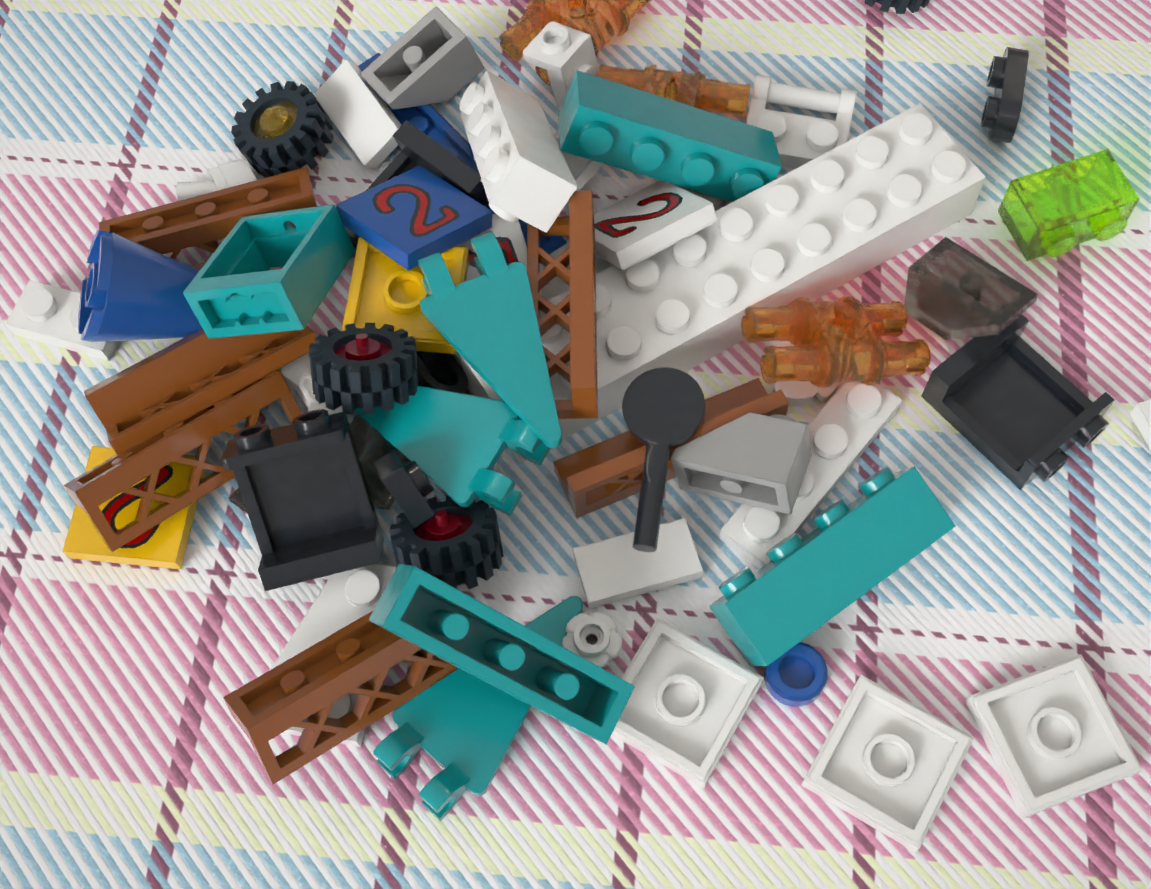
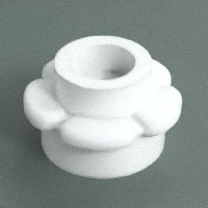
(601, 626)

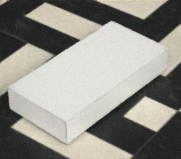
(359, 114)
(617, 571)

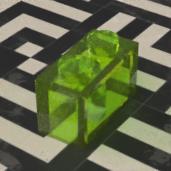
(1068, 205)

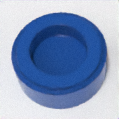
(797, 676)

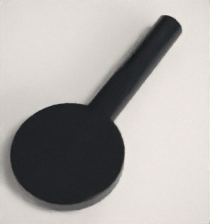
(661, 411)

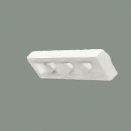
(836, 441)

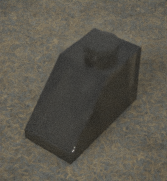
(962, 293)

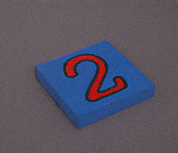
(414, 216)

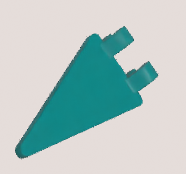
(495, 331)
(459, 442)
(463, 726)

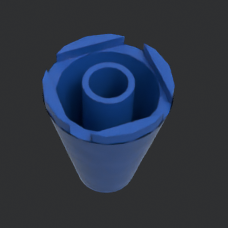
(133, 293)

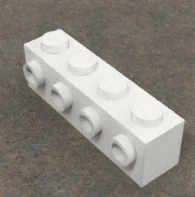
(515, 152)

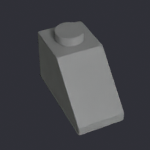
(424, 64)
(748, 462)

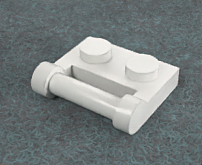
(801, 136)

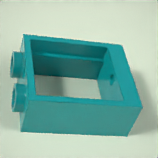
(243, 297)

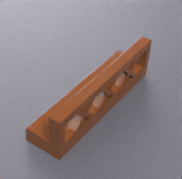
(212, 215)
(580, 303)
(188, 380)
(151, 455)
(615, 466)
(309, 683)

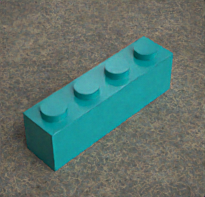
(665, 139)
(831, 565)
(501, 652)

